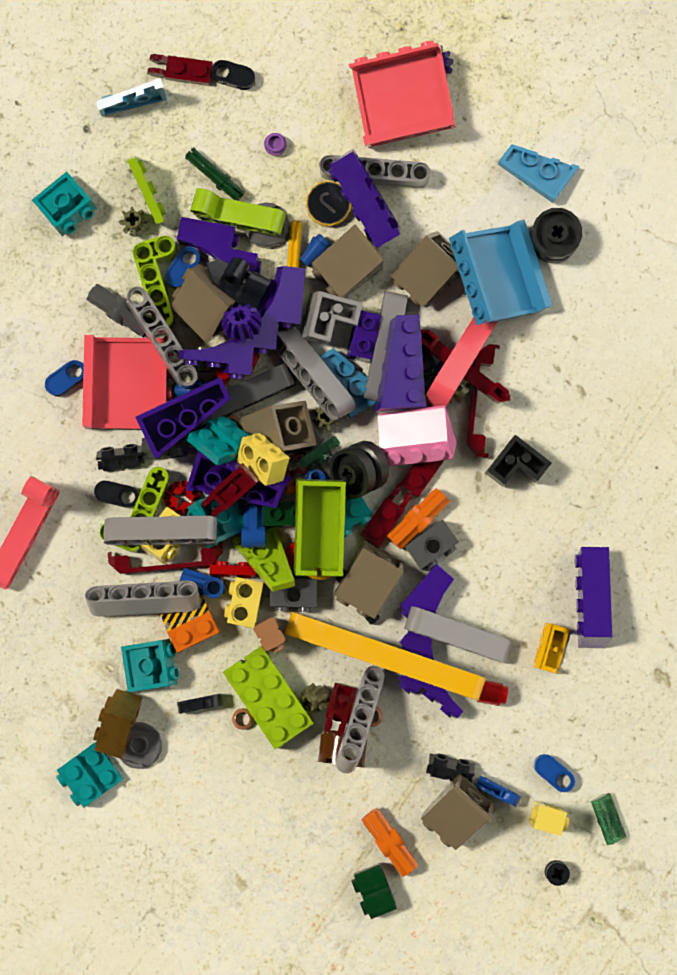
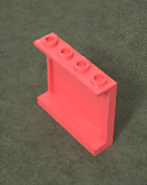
(403, 94)
(122, 381)

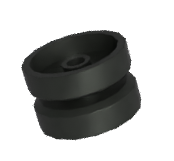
(559, 222)
(361, 467)

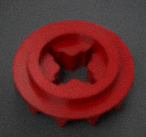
(178, 488)

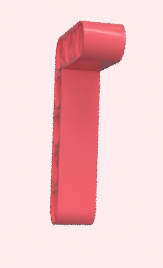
(458, 363)
(26, 527)

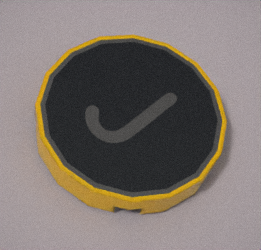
(327, 205)

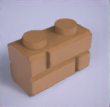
(271, 637)

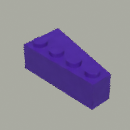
(402, 369)
(177, 417)
(208, 475)
(594, 597)

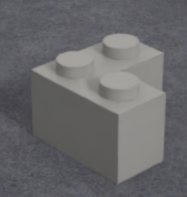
(325, 312)

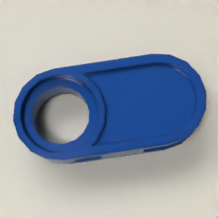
(178, 267)
(61, 381)
(550, 770)
(498, 791)

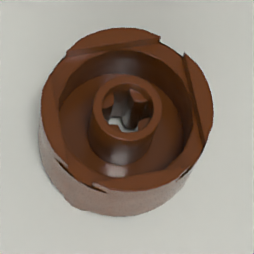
(330, 745)

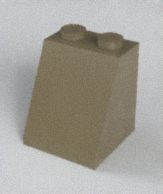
(347, 263)
(427, 269)
(201, 303)
(283, 425)
(369, 580)
(458, 812)

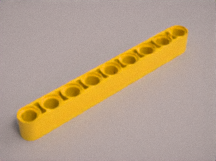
(385, 656)

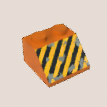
(190, 627)

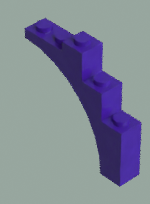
(218, 242)
(282, 307)
(427, 597)

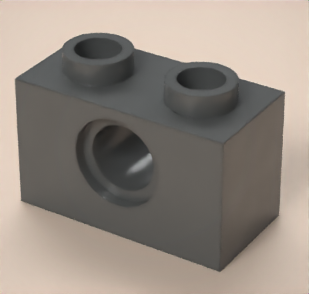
(441, 534)
(307, 600)

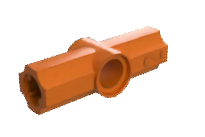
(418, 518)
(389, 842)

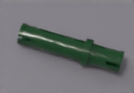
(222, 180)

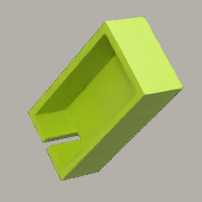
(319, 527)
(268, 697)

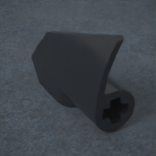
(238, 281)

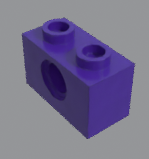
(363, 337)

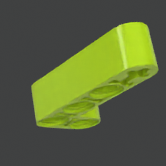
(242, 215)
(151, 264)
(141, 507)

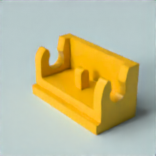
(551, 648)

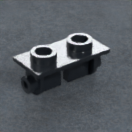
(128, 454)
(440, 765)

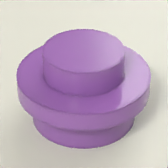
(275, 144)

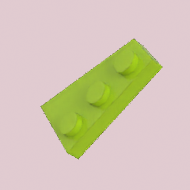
(147, 189)
(268, 562)

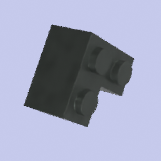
(520, 457)

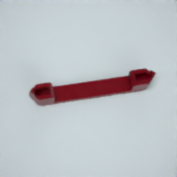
(492, 390)
(476, 442)
(123, 563)

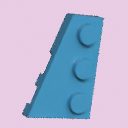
(133, 98)
(538, 172)
(350, 378)

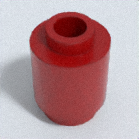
(493, 693)

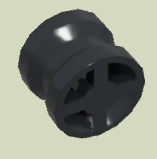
(553, 869)

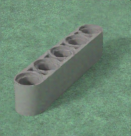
(386, 167)
(392, 305)
(153, 329)
(313, 373)
(160, 530)
(143, 598)
(458, 634)
(356, 727)

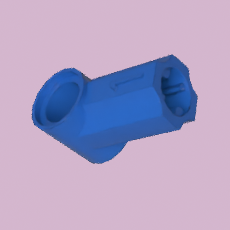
(253, 532)
(203, 582)

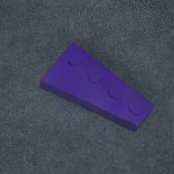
(365, 198)

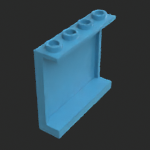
(500, 273)

